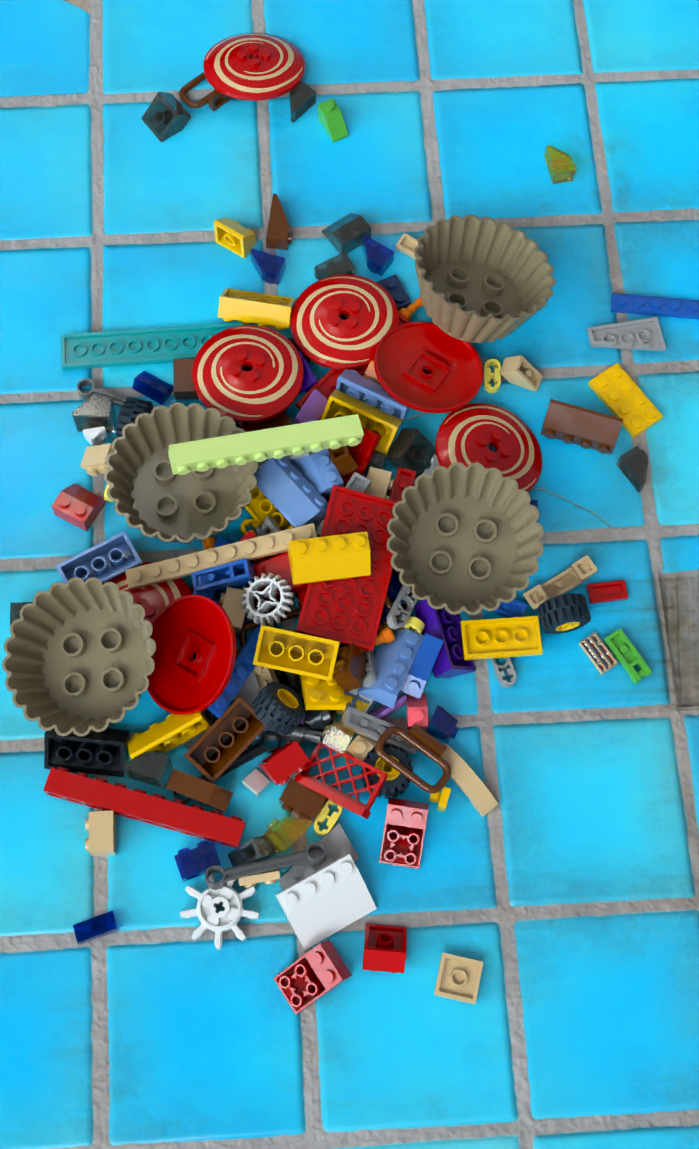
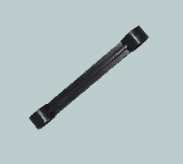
(246, 756)

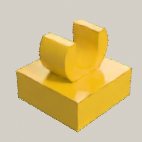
(441, 798)

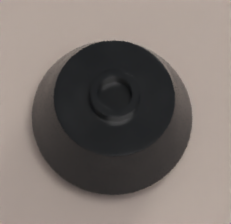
(319, 719)

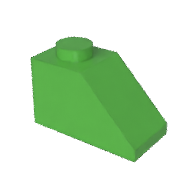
(332, 120)

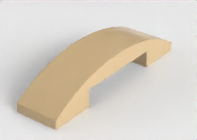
(562, 583)
(469, 782)

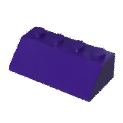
(447, 627)

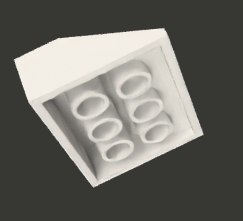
(326, 901)

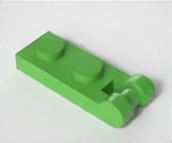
(627, 655)

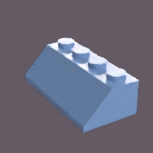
(370, 392)
(319, 471)
(290, 492)
(102, 560)
(392, 666)

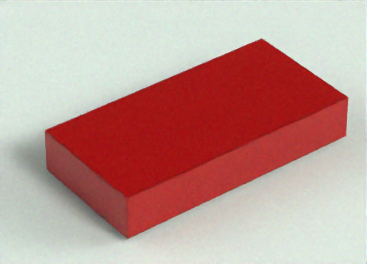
(607, 591)

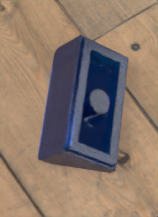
(152, 387)
(95, 928)

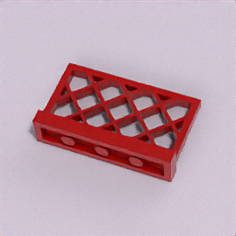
(337, 796)

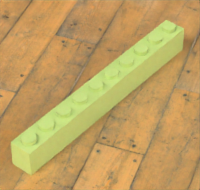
(265, 444)

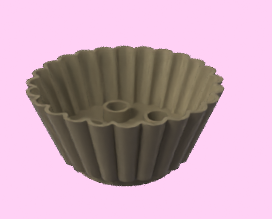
(481, 277)
(168, 504)
(465, 538)
(79, 656)

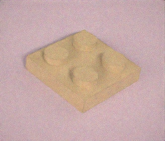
(458, 978)

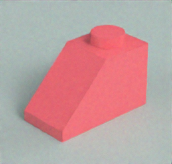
(417, 711)

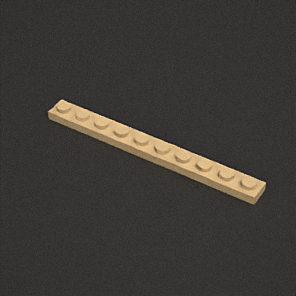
(186, 564)

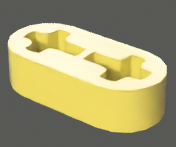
(488, 376)
(413, 624)
(324, 815)

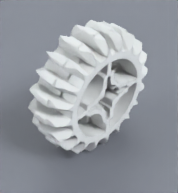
(264, 606)

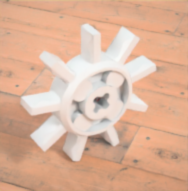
(220, 921)

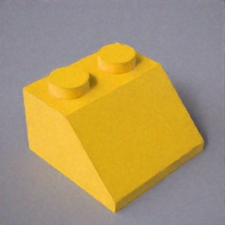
(234, 236)

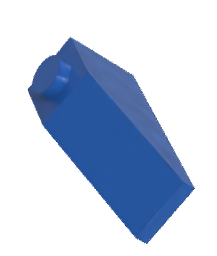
(222, 576)
(422, 665)

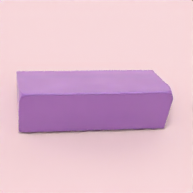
(312, 408)
(383, 711)

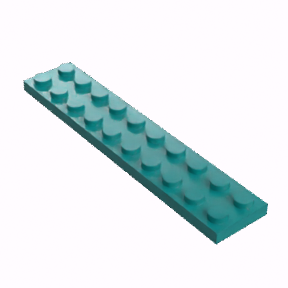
(135, 346)

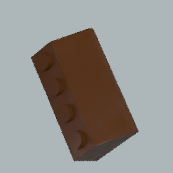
(581, 427)
(225, 740)

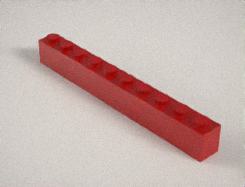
(144, 807)

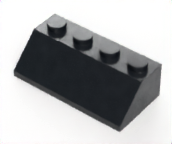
(93, 754)

